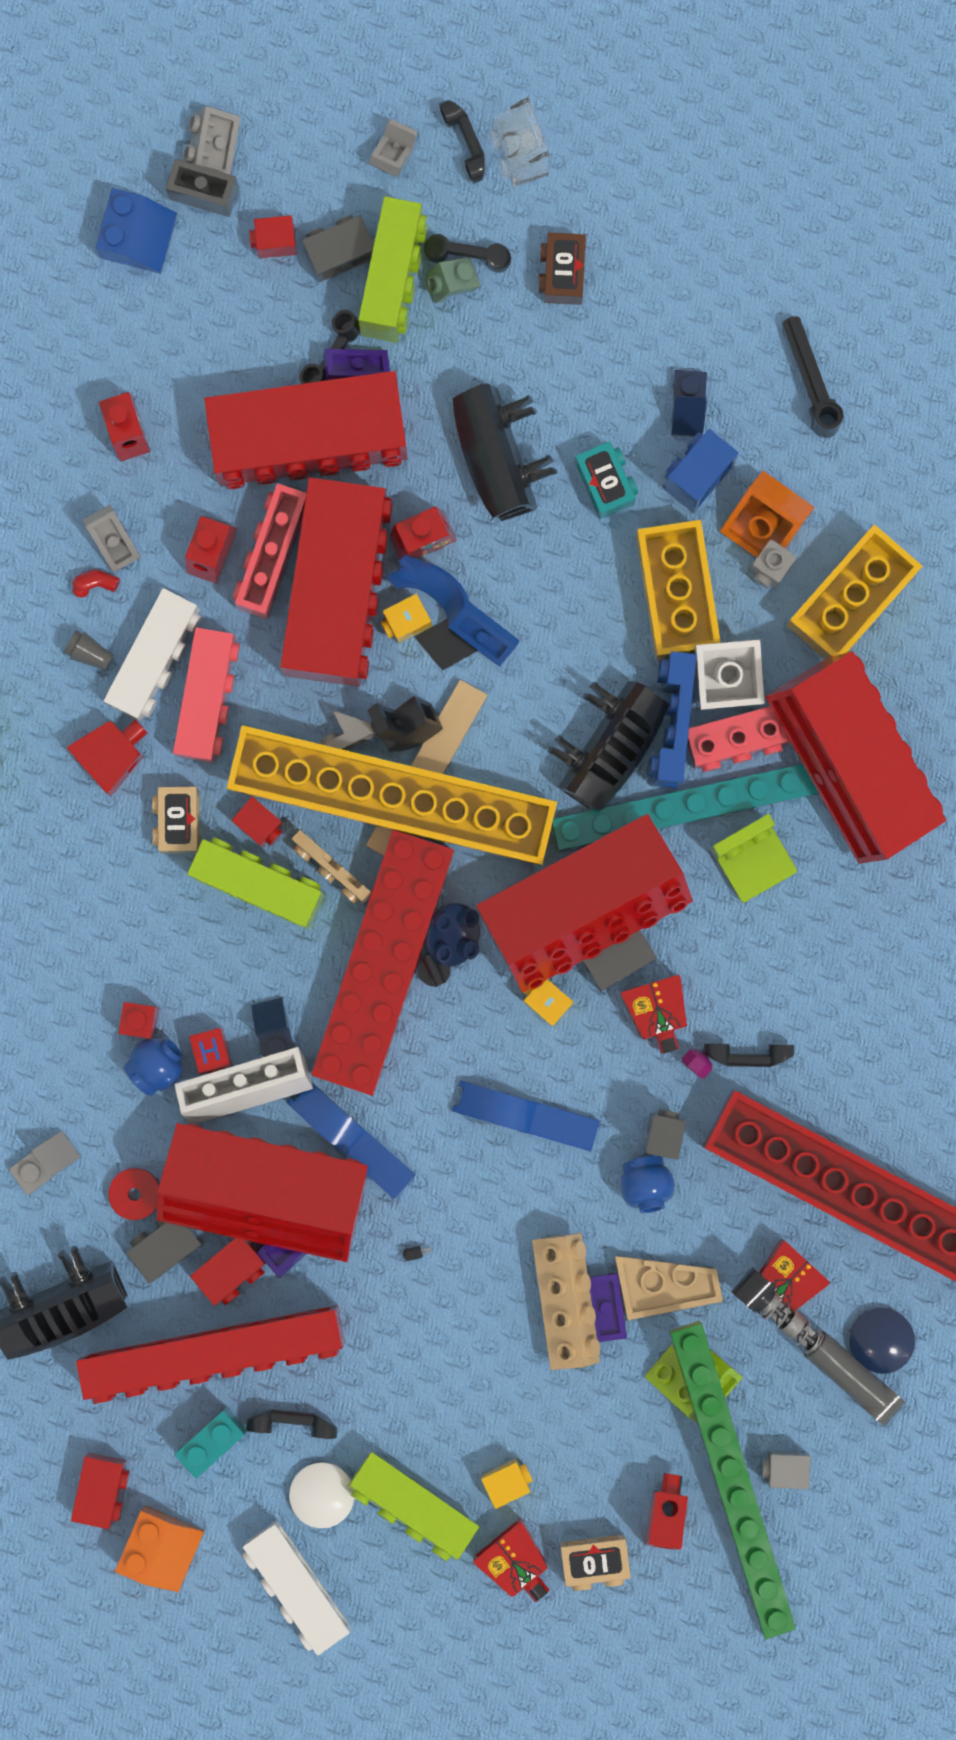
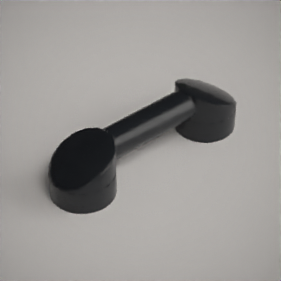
(453, 115)
(496, 255)
(347, 328)
(721, 1054)
(320, 1425)

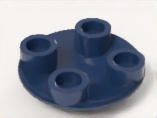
(453, 934)
(882, 1340)

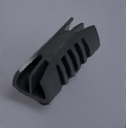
(492, 452)
(614, 747)
(59, 1311)

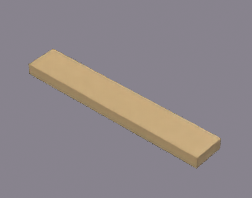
(440, 749)

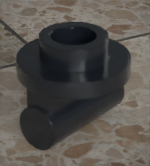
(432, 972)

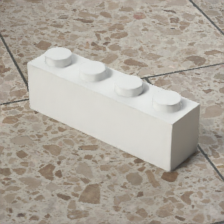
(152, 655)
(243, 1086)
(296, 1587)

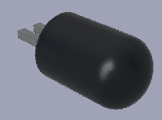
(414, 1253)

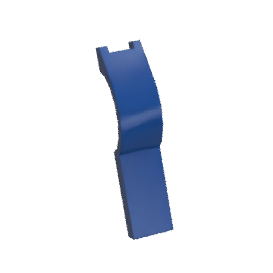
(462, 615)
(527, 1116)
(352, 1140)

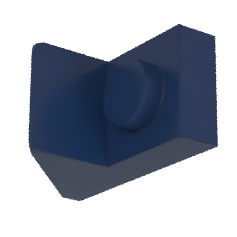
(689, 403)
(272, 1027)

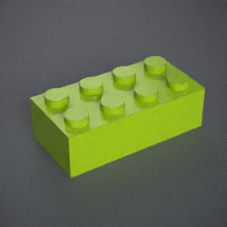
(391, 270)
(256, 884)

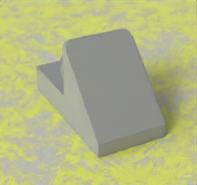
(111, 538)
(355, 732)
(44, 1162)

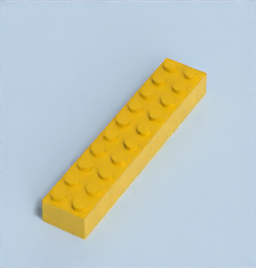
(391, 795)

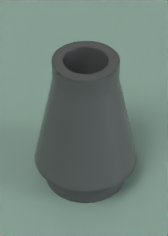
(87, 651)

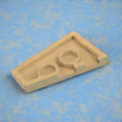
(330, 869)
(664, 1287)

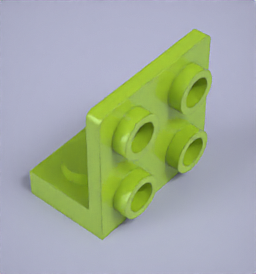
(754, 859)
(669, 1380)

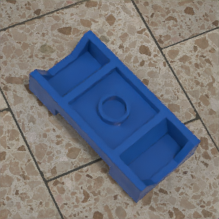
(677, 678)

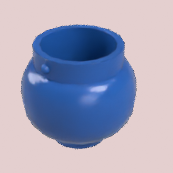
(154, 1065)
(647, 1184)

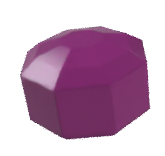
(697, 1063)

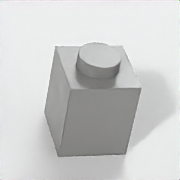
(787, 1469)

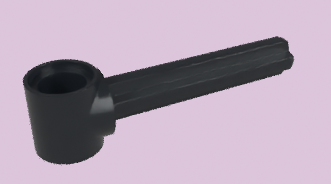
(812, 379)

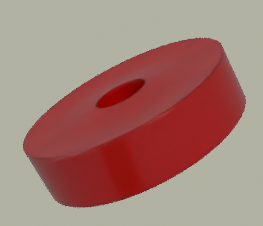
(120, 1198)

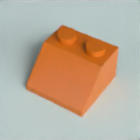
(766, 514)
(159, 1550)

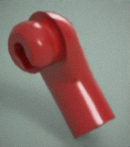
(88, 580)

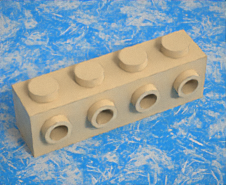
(566, 1301)

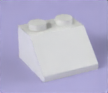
(728, 674)

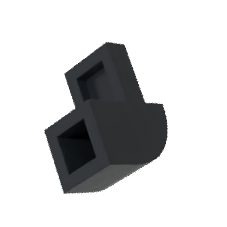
(407, 725)

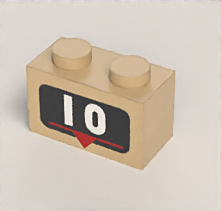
(177, 820)
(595, 1562)

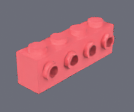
(272, 551)
(205, 695)
(735, 739)

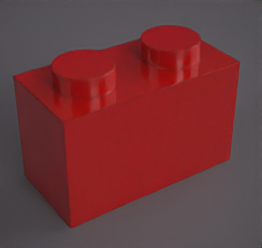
(228, 1270)
(99, 1491)

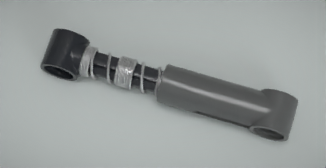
(820, 1348)

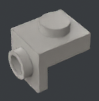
(394, 148)
(772, 565)

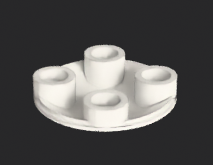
(321, 1495)

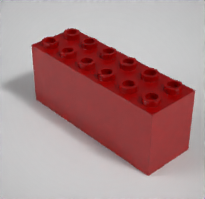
(306, 429)
(336, 582)
(856, 758)
(585, 903)
(261, 1192)

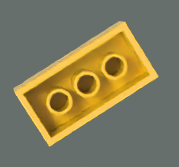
(677, 587)
(854, 594)

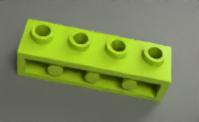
(413, 1507)

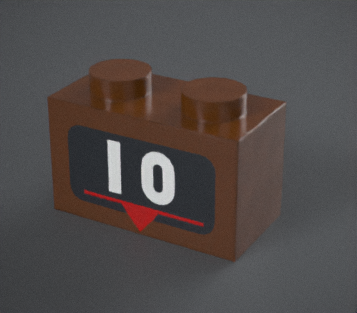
(564, 268)

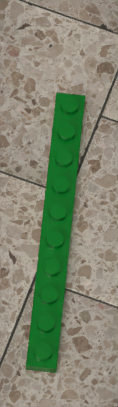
(732, 1479)

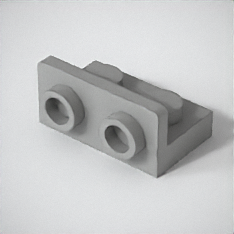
(212, 139)

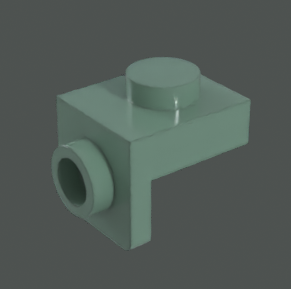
(451, 278)

